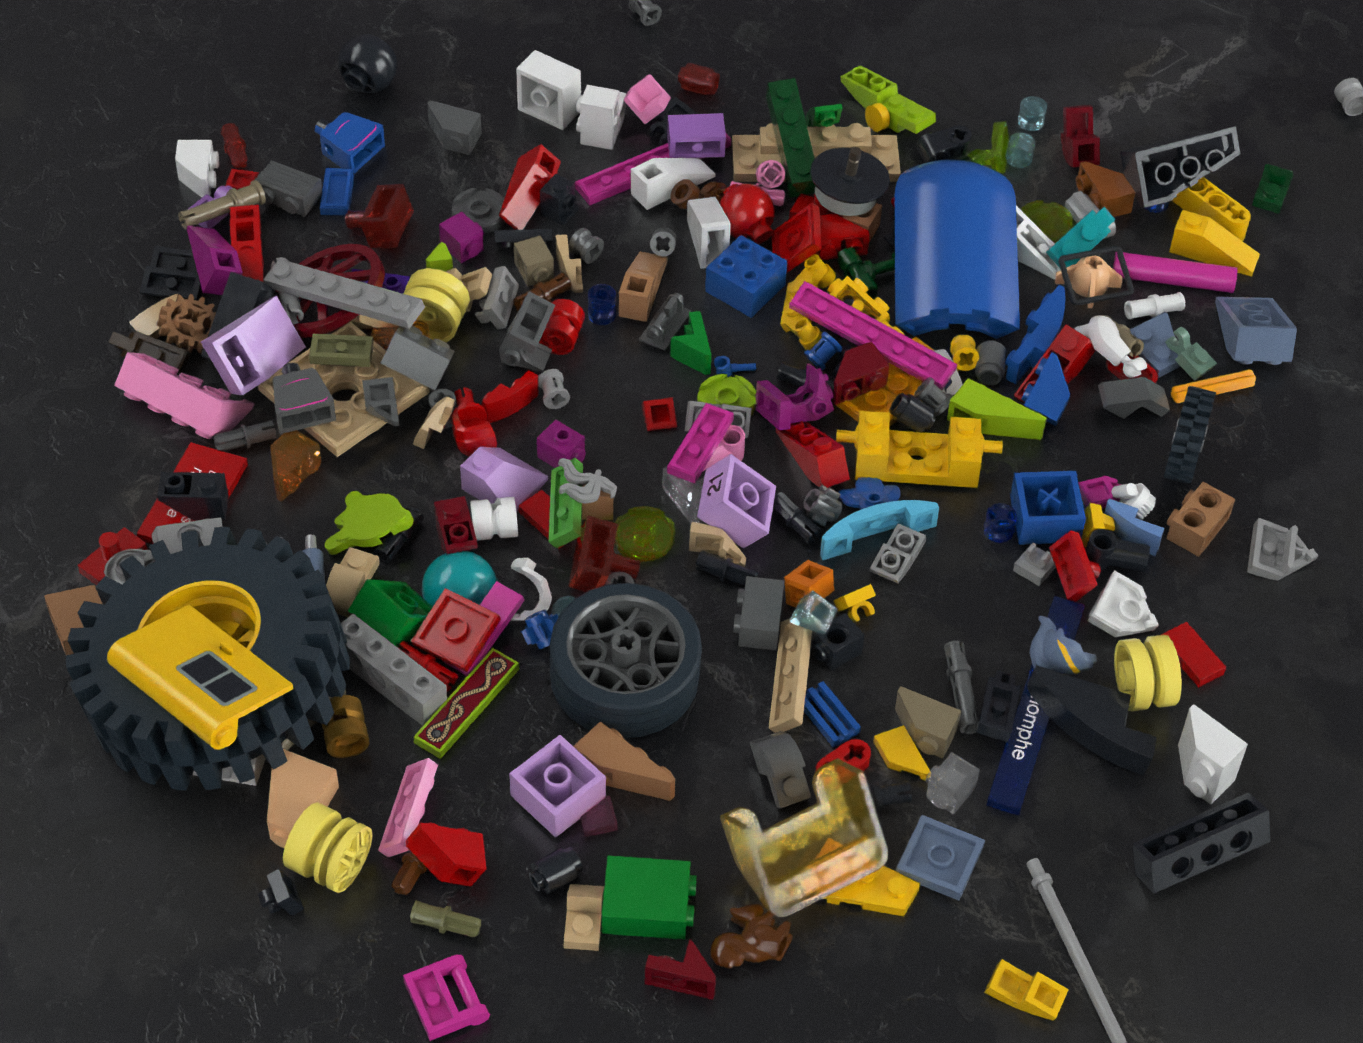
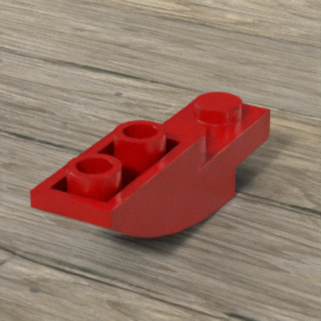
(246, 240)

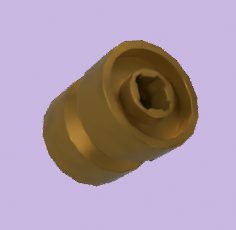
(346, 731)

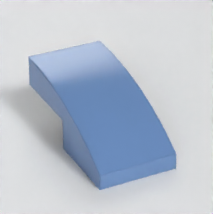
(1133, 529)

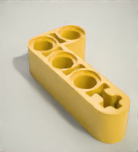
(1212, 202)

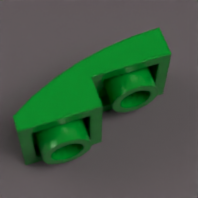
(823, 115)

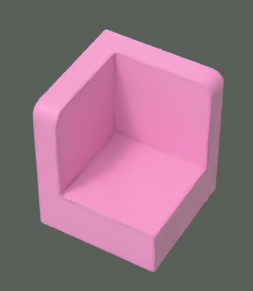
(647, 98)

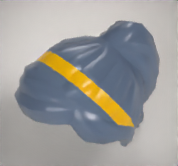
(1058, 653)

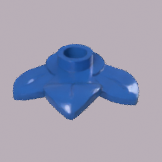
(868, 493)

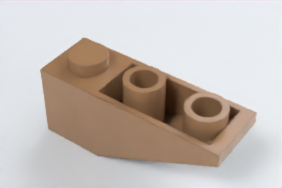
(641, 286)
(625, 765)

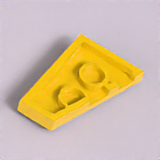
(879, 892)

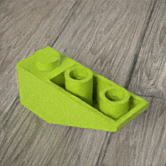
(997, 413)

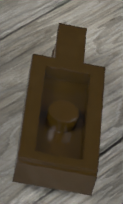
(158, 349)

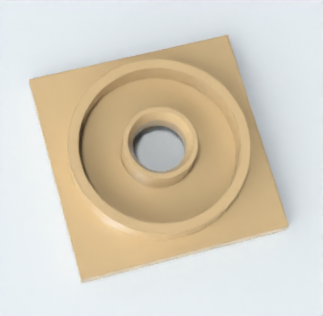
(352, 419)

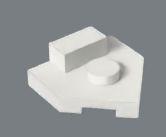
(1122, 608)

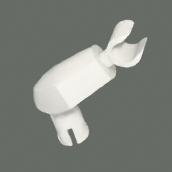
(1107, 342)

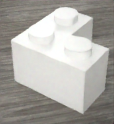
(600, 116)

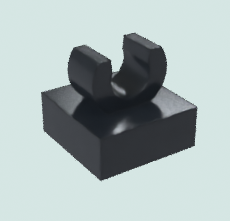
(281, 894)

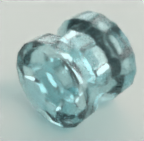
(1032, 113)
(1020, 150)

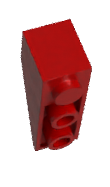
(529, 176)
(1072, 351)
(816, 454)

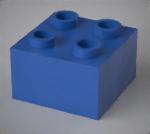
(746, 276)
(1046, 506)

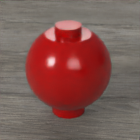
(748, 211)

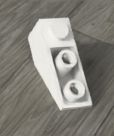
(656, 178)

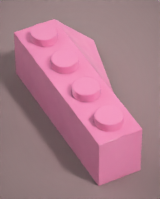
(180, 395)

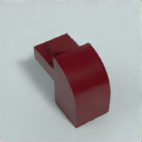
(1078, 139)

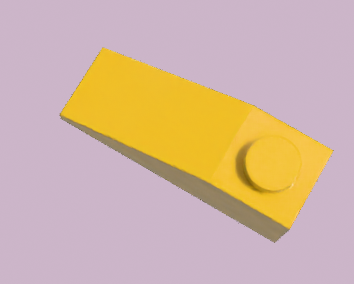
(1210, 243)

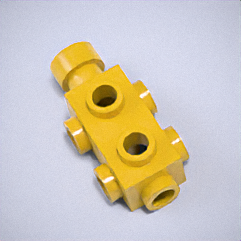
(863, 302)

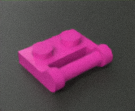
(435, 1001)

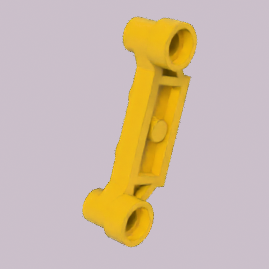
(820, 276)

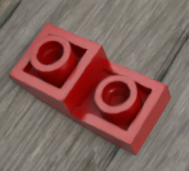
(507, 401)

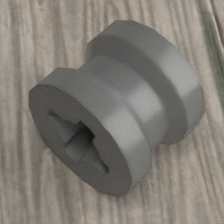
(586, 245)

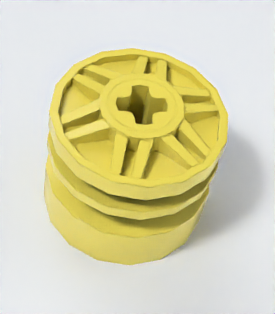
(327, 847)

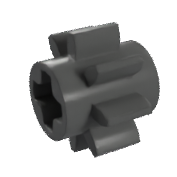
(823, 505)

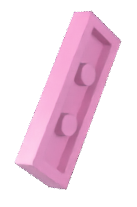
(408, 806)

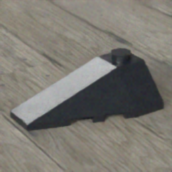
(1170, 166)

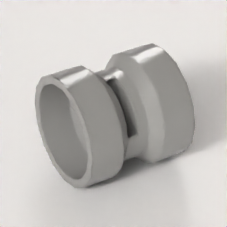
(1350, 94)

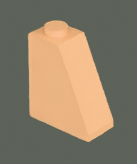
(294, 789)

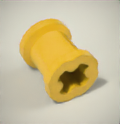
(964, 352)

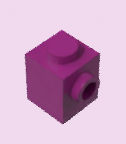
(462, 237)
(560, 442)

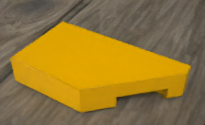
(900, 752)

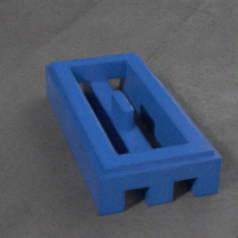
(839, 709)

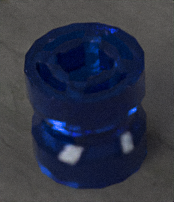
(601, 304)

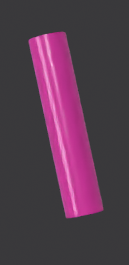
(1178, 272)

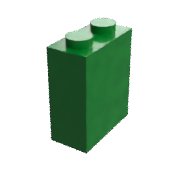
(648, 897)

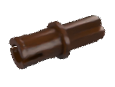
(408, 874)

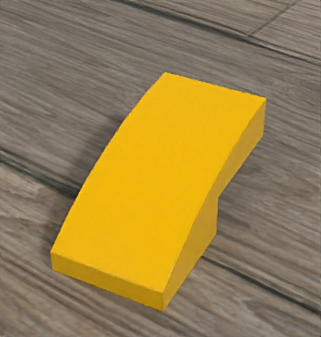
(1029, 994)

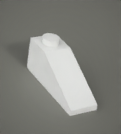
(1033, 246)

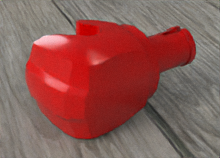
(471, 424)

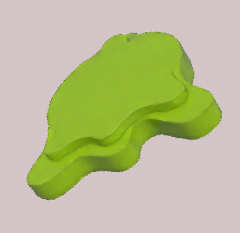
(367, 521)

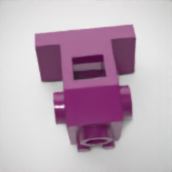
(787, 409)

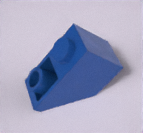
(1050, 391)

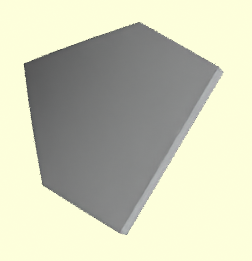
(1277, 551)

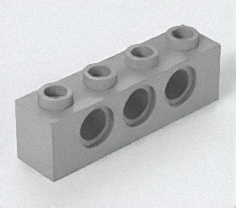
(392, 671)

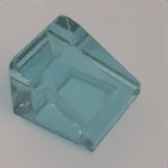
(814, 613)

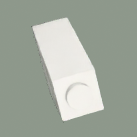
(708, 229)

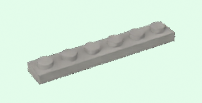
(344, 293)

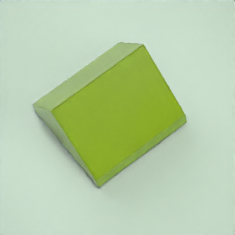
(440, 258)

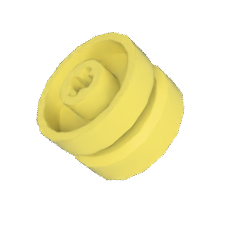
(443, 299)
(1148, 672)

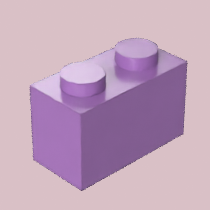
(696, 135)

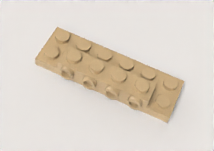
(752, 150)

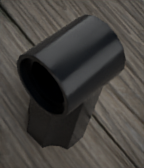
(1108, 550)

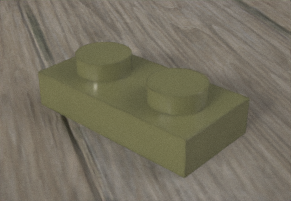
(341, 350)

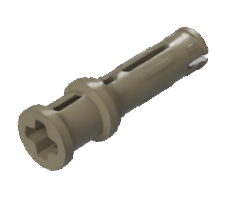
(244, 196)

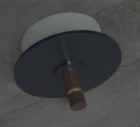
(848, 180)

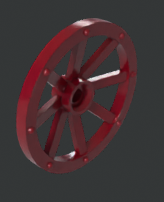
(323, 261)

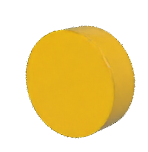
(877, 117)

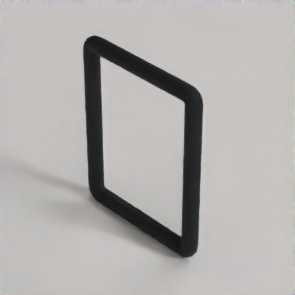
(1130, 291)

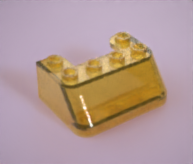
(813, 849)

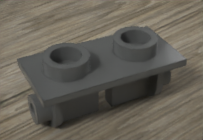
(666, 322)

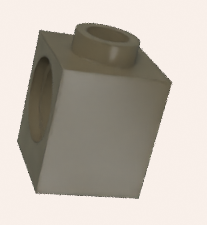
(534, 260)

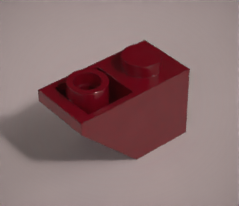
(860, 372)
(454, 525)

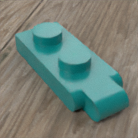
(1082, 236)

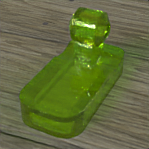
(996, 155)

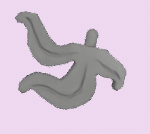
(594, 484)

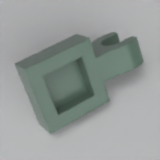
(1190, 357)

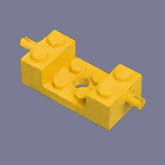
(947, 460)

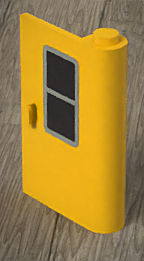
(197, 673)

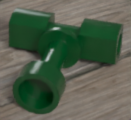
(865, 271)

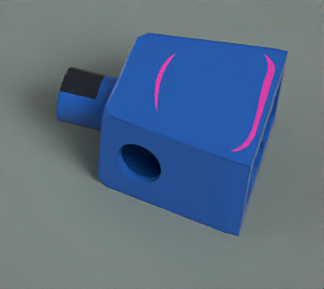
(350, 140)

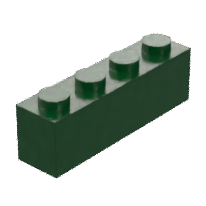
(791, 135)

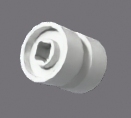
(494, 518)

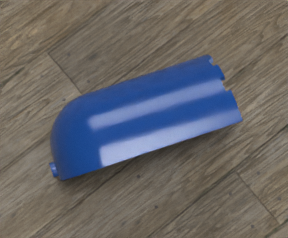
(956, 249)

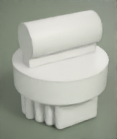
(1135, 496)

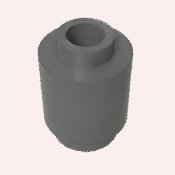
(991, 362)

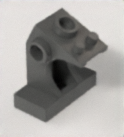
(520, 343)

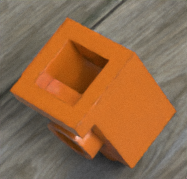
(806, 578)

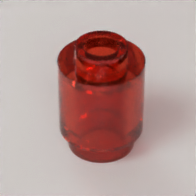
(698, 79)

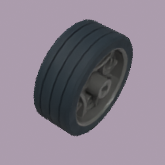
(607, 627)

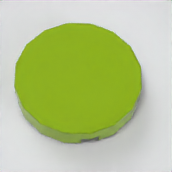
(728, 391)

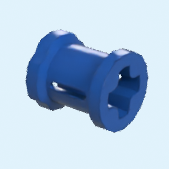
(823, 350)

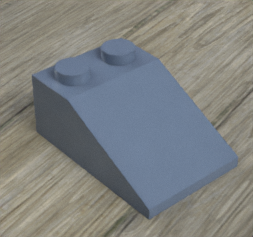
(1256, 330)

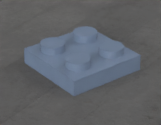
(940, 857)

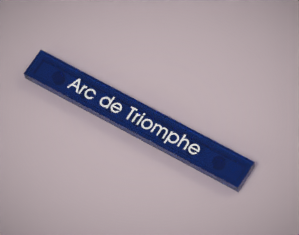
(1029, 726)

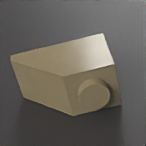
(927, 721)

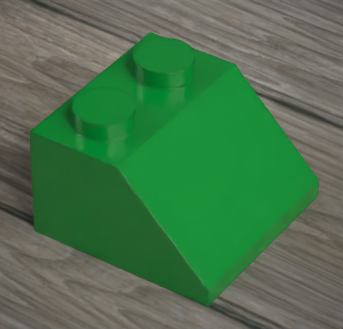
(391, 609)

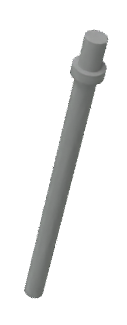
(1043, 882)

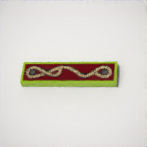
(466, 703)

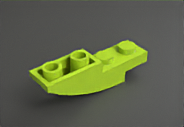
(873, 88)

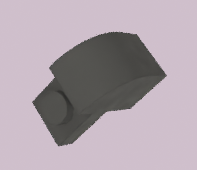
(782, 763)

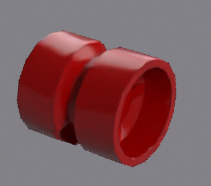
(563, 326)

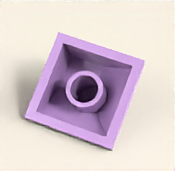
(498, 474)

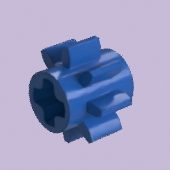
(539, 628)

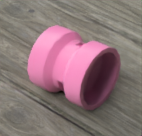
(767, 176)

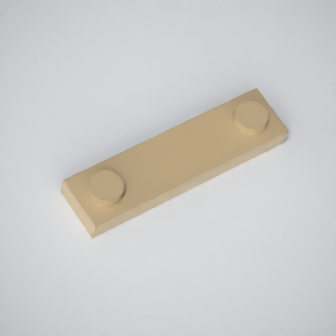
(790, 677)

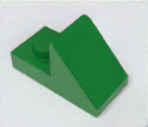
(693, 346)

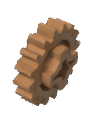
(189, 324)

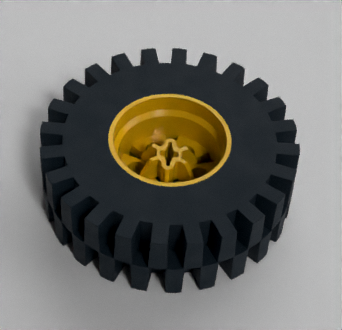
(244, 591)

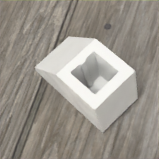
(196, 165)

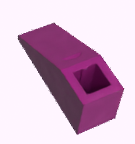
(213, 259)

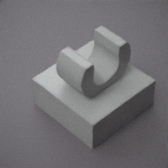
(1034, 564)

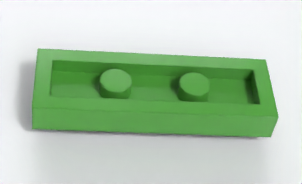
(564, 510)

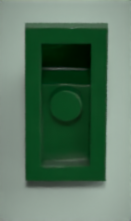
(1272, 188)

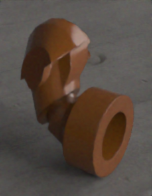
(687, 190)

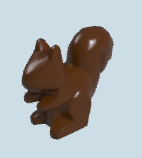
(756, 942)

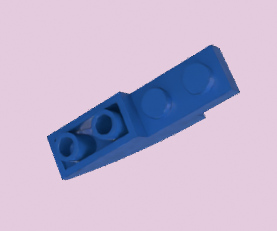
(1042, 330)

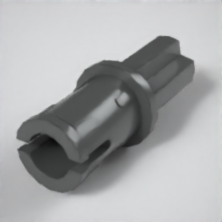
(245, 436)

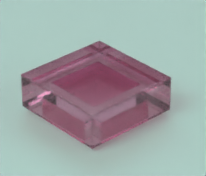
(599, 818)

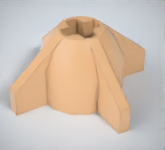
(1091, 277)

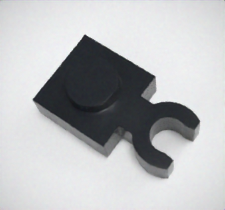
(675, 107)

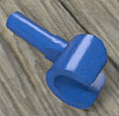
(723, 366)

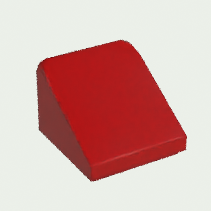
(659, 414)

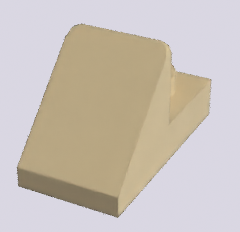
(583, 917)

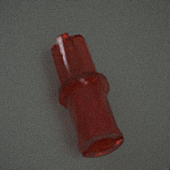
(234, 145)

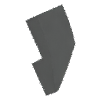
(381, 399)

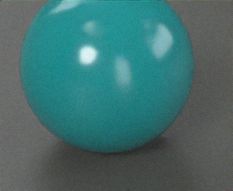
(460, 573)

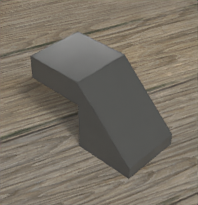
(1127, 395)

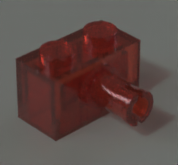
(384, 216)
(596, 558)

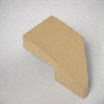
(569, 267)

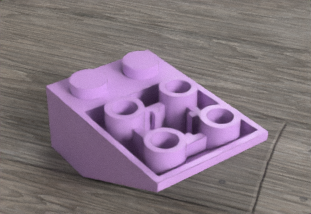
(254, 346)

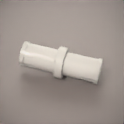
(1154, 305)

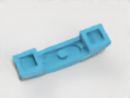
(877, 519)

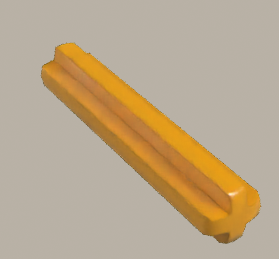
(1217, 384)

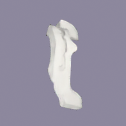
(526, 567)

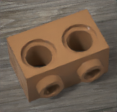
(1199, 518)

